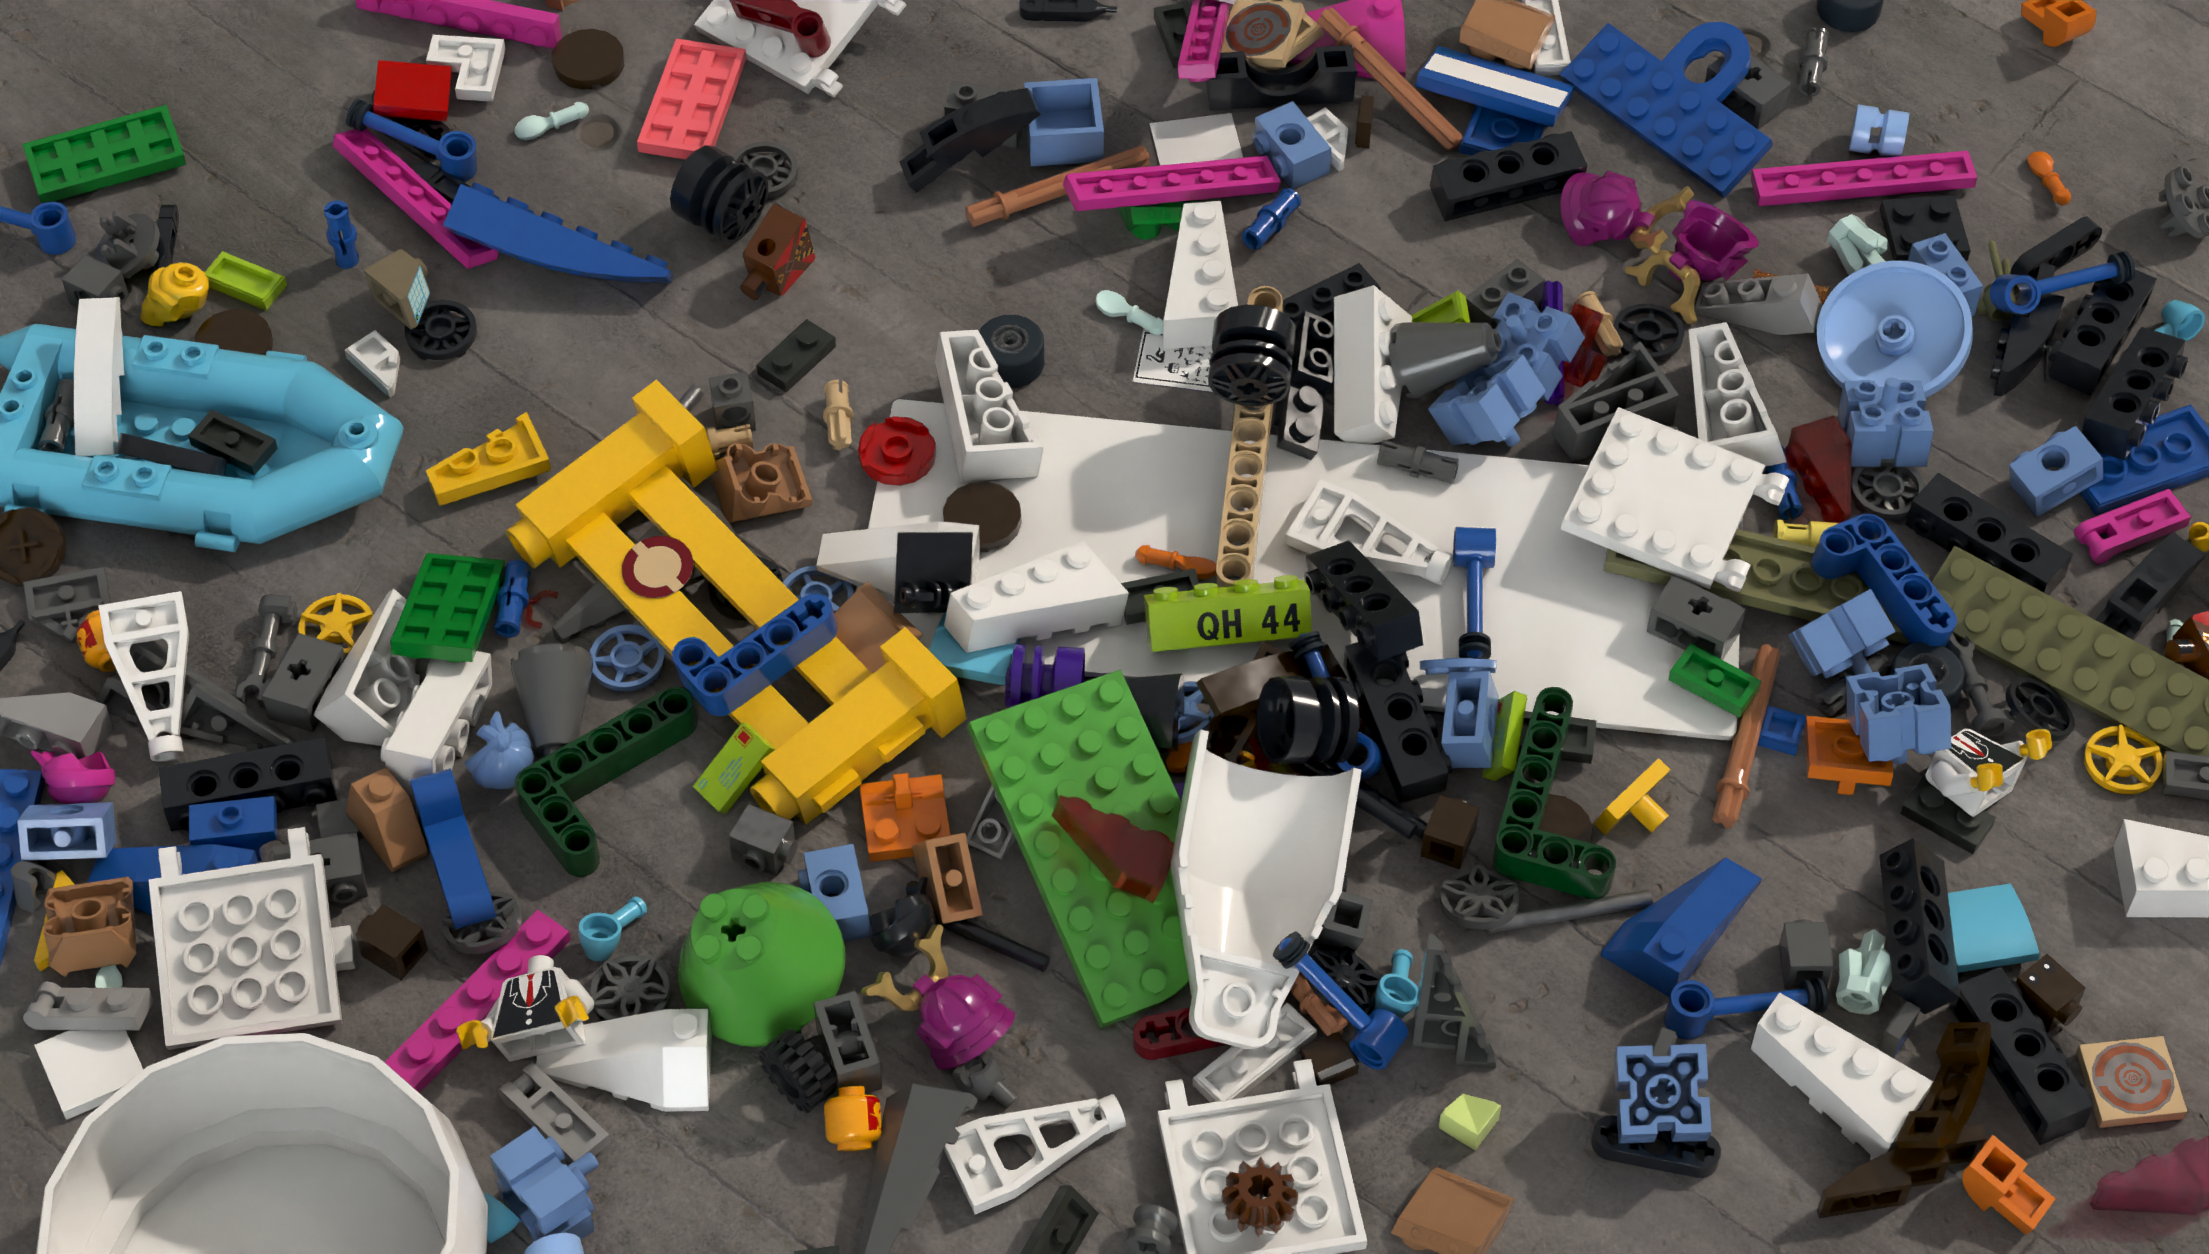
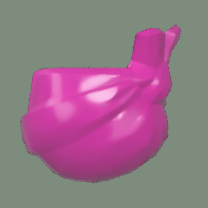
(76, 779)

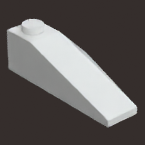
(871, 553)
(371, 683)
(644, 1057)

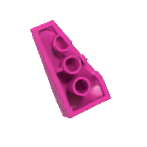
(1378, 23)

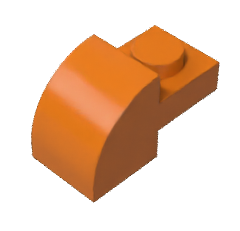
(2059, 19)
(1998, 1181)

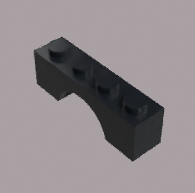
(1321, 78)

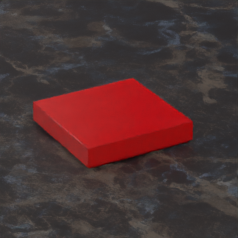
(412, 90)

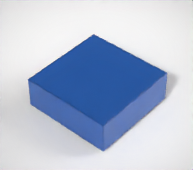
(1781, 730)

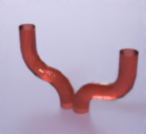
(530, 621)

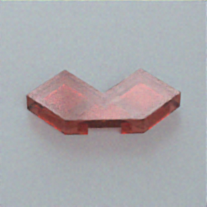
(1586, 363)

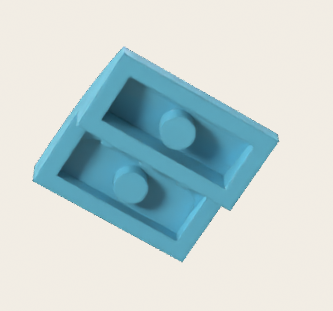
(983, 665)
(1990, 928)

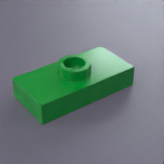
(1715, 680)

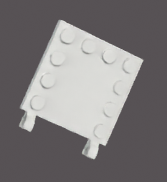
(778, 49)
(1669, 500)
(244, 947)
(1282, 1127)

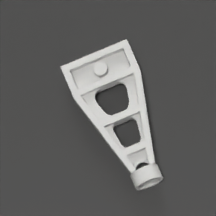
(1327, 510)
(146, 621)
(981, 1170)

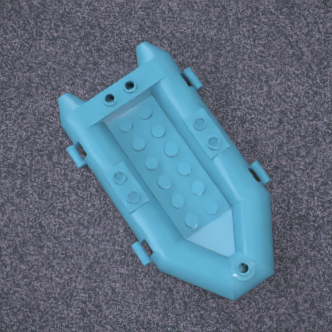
(327, 434)

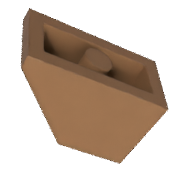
(386, 819)
(950, 877)

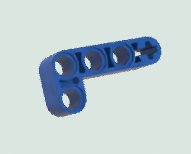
(1890, 572)
(810, 615)
(452, 849)

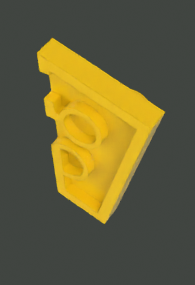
(498, 462)

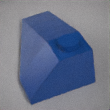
(143, 864)
(1680, 929)

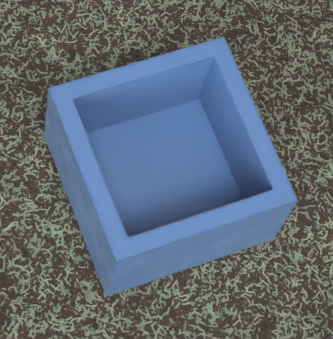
(1069, 123)

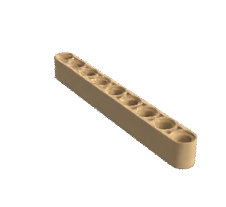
(1245, 491)

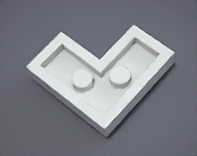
(474, 59)

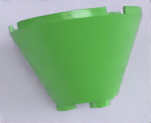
(760, 961)

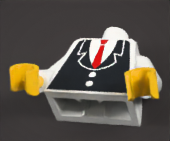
(1980, 770)
(533, 1014)

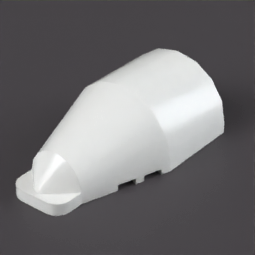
(1248, 869)

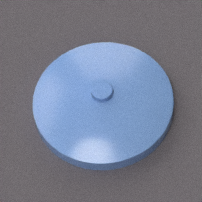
(1895, 324)

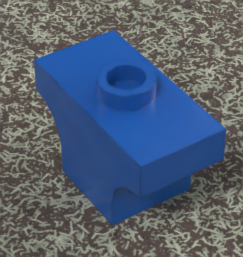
(234, 823)

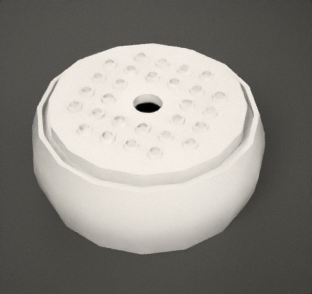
(265, 1155)

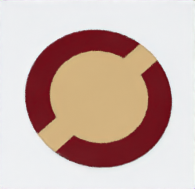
(657, 567)

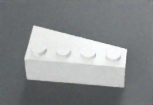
(1200, 278)
(1363, 374)
(1727, 399)
(984, 422)
(1037, 598)
(437, 719)
(2162, 871)
(1840, 1074)

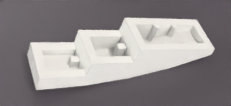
(96, 376)

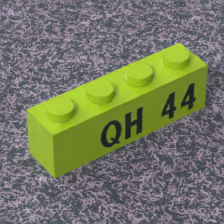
(1227, 613)

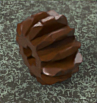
(1256, 1211)

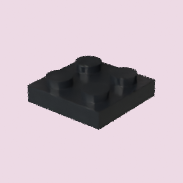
(1919, 219)

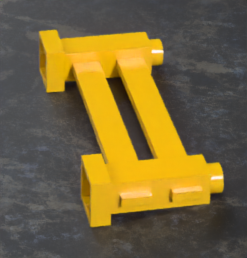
(640, 469)

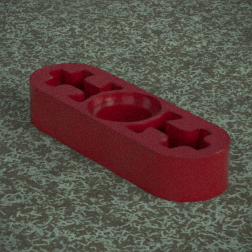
(1166, 1046)

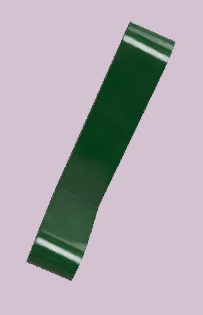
(596, 769)
(1532, 799)

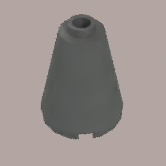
(1439, 353)
(552, 693)

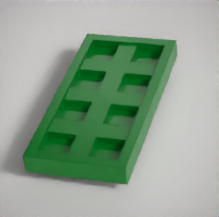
(104, 154)
(448, 608)

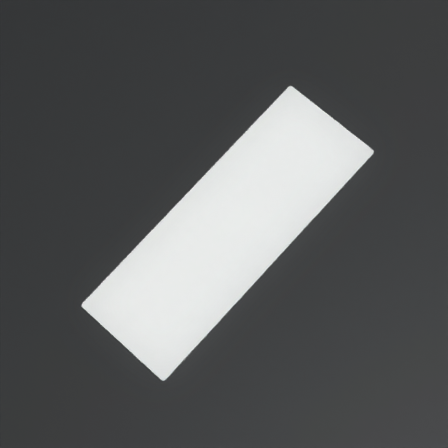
(1163, 486)

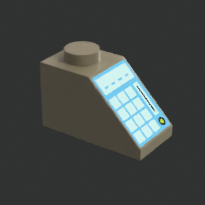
(400, 286)

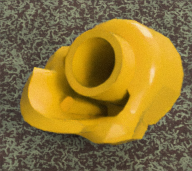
(174, 294)

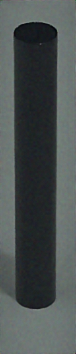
(998, 943)

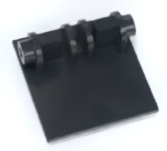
(930, 569)

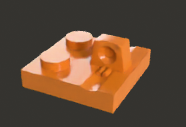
(1837, 755)
(902, 814)

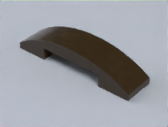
(1955, 1089)

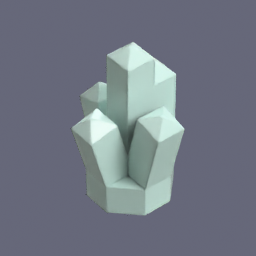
(1856, 243)
(1864, 975)

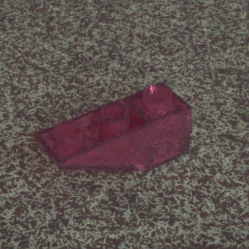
(2160, 1184)

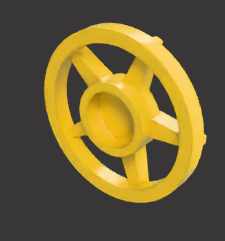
(336, 625)
(2123, 760)

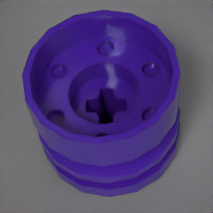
(1038, 679)

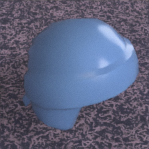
(503, 757)

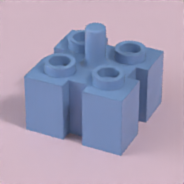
(1540, 337)
(1488, 402)
(1886, 422)
(1843, 637)
(1898, 713)
(1662, 1093)
(542, 1189)

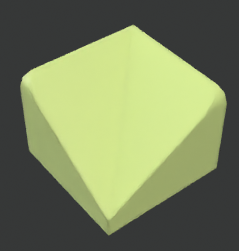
(1469, 1119)

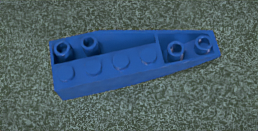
(544, 241)

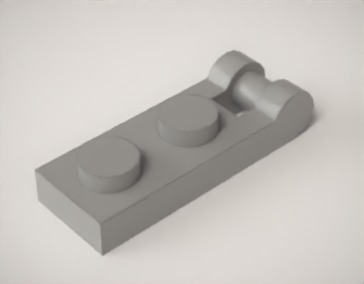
(88, 1008)
(554, 1113)

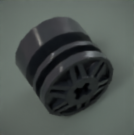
(719, 193)
(1251, 355)
(1307, 720)

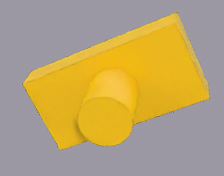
(1637, 802)

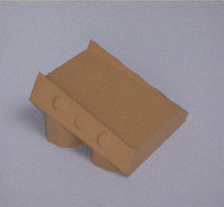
(1506, 31)
(760, 482)
(867, 623)
(90, 925)
(1452, 1215)

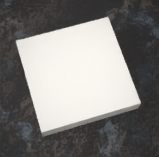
(88, 1067)

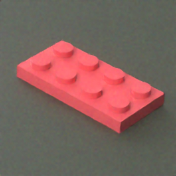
(691, 98)

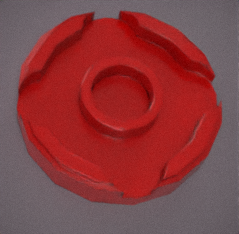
(897, 451)

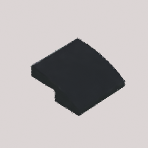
(1160, 703)

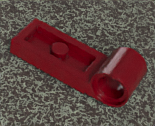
(790, 18)

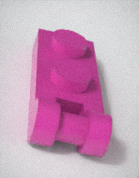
(2132, 525)

